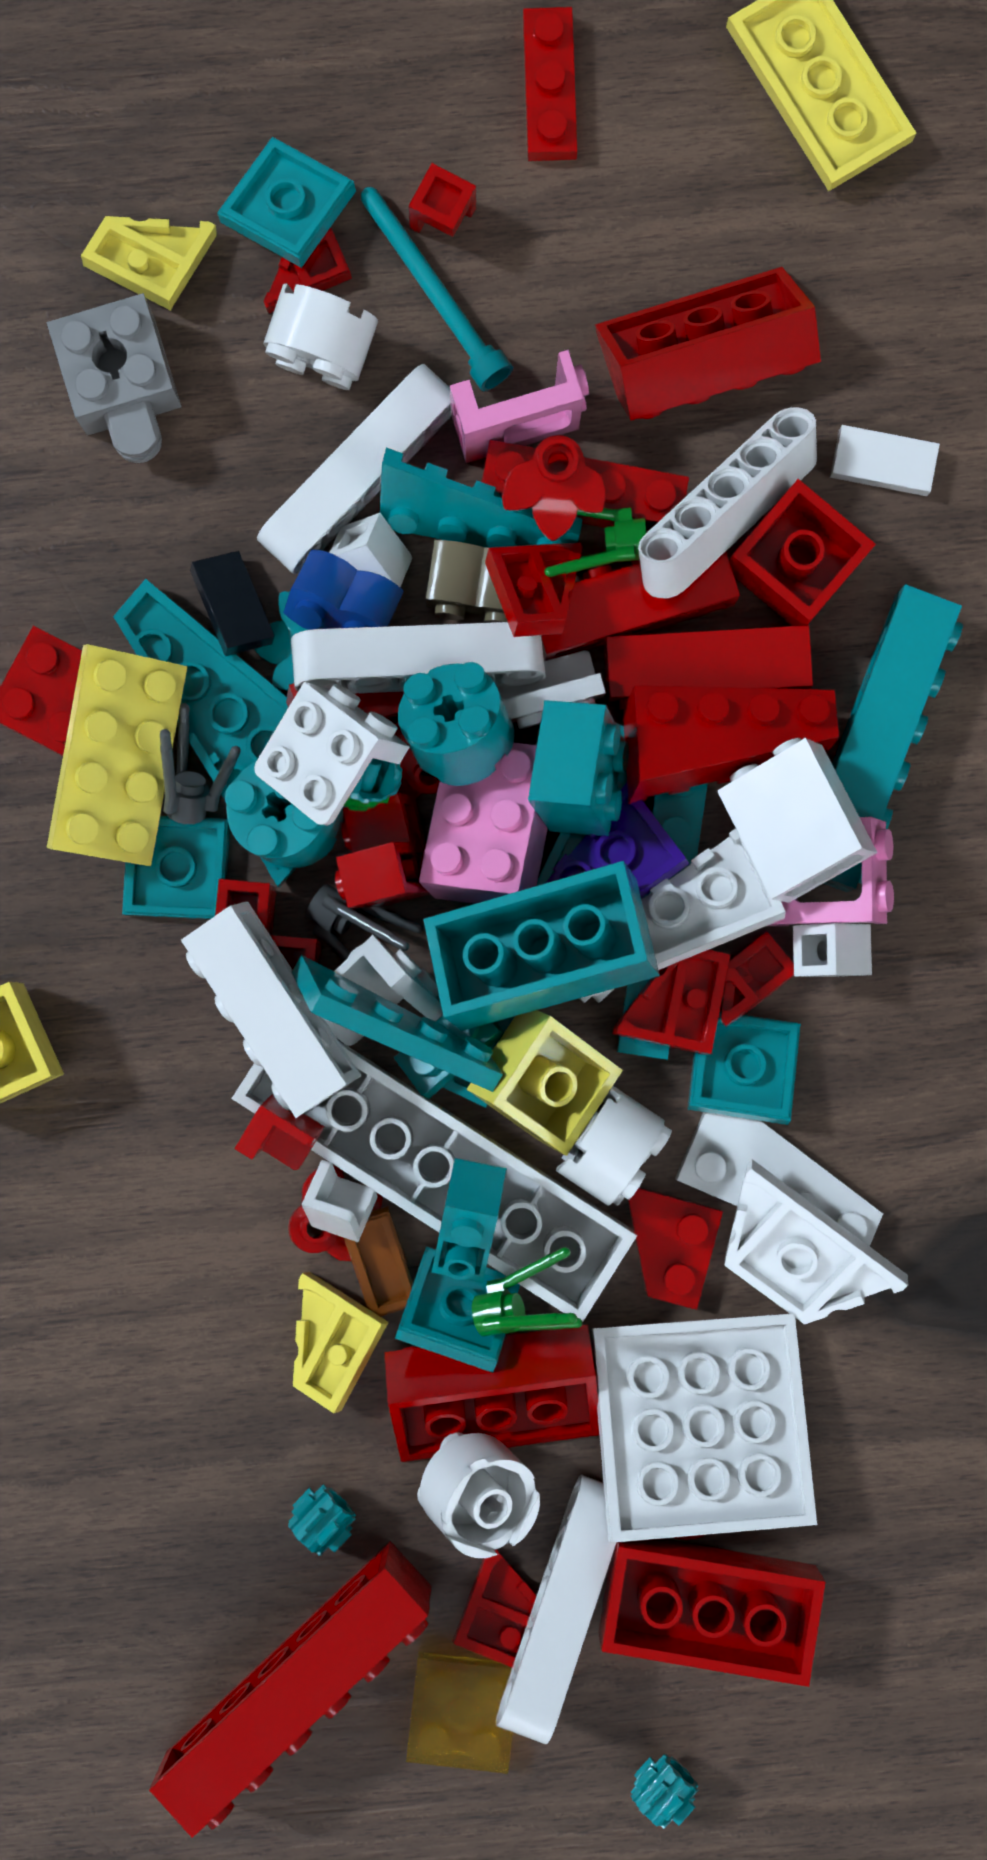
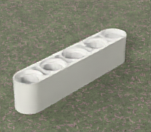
(354, 469)
(728, 502)
(387, 656)
(559, 1617)

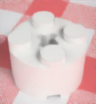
(320, 334)
(614, 1148)
(479, 1494)

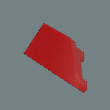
(754, 976)

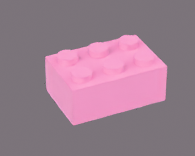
(485, 835)

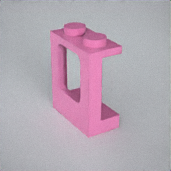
(497, 421)
(876, 894)

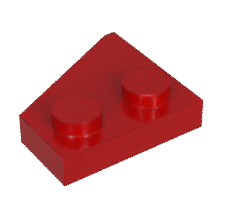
(527, 596)
(679, 1005)
(673, 1245)
(495, 1612)

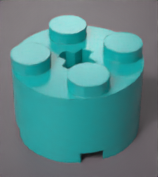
(455, 723)
(256, 824)

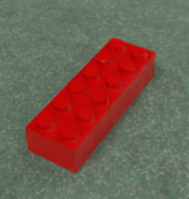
(292, 1690)

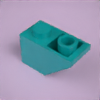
(469, 1220)

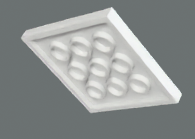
(702, 1427)

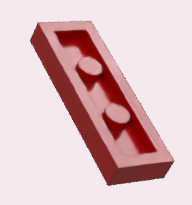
(550, 84)

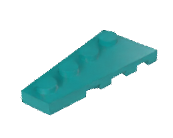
(447, 510)
(389, 1024)

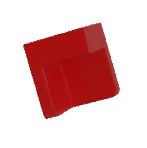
(442, 201)
(279, 1134)

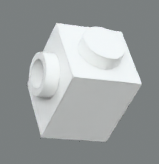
(832, 950)

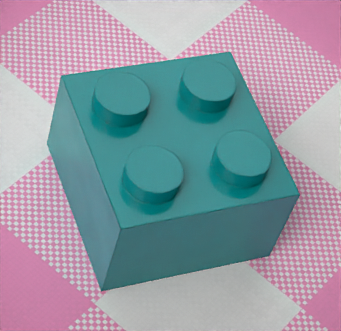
(578, 768)

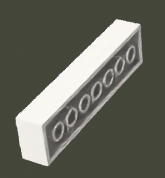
(407, 1154)

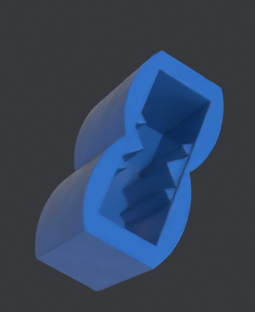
(336, 595)

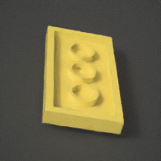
(821, 85)
(112, 756)

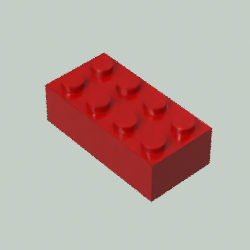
(712, 1609)

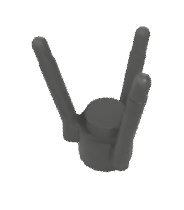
(186, 793)
(333, 915)

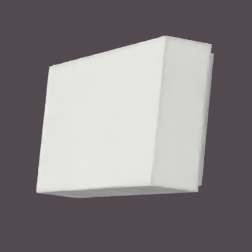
(884, 460)

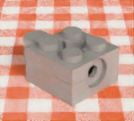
(117, 374)

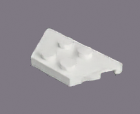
(801, 1253)

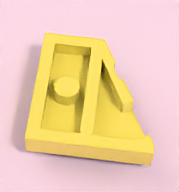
(148, 255)
(332, 1342)

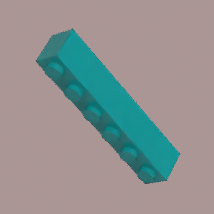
(891, 705)

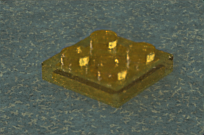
(457, 1714)

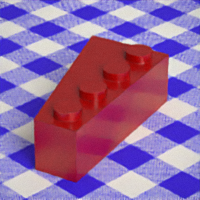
(708, 733)

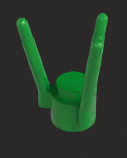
(620, 540)
(504, 1311)

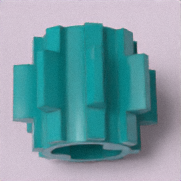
(321, 1520)
(664, 1791)

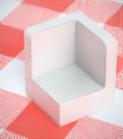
(373, 547)
(338, 1203)

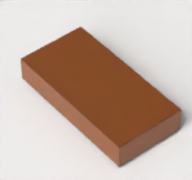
(381, 1264)

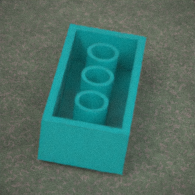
(541, 947)

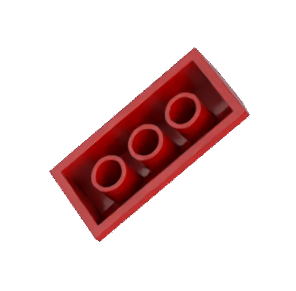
(709, 343)
(534, 1396)

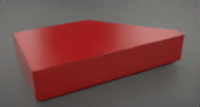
(321, 271)

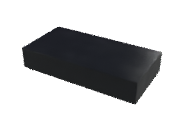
(232, 603)

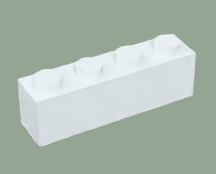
(266, 1005)

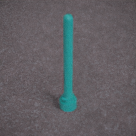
(487, 365)

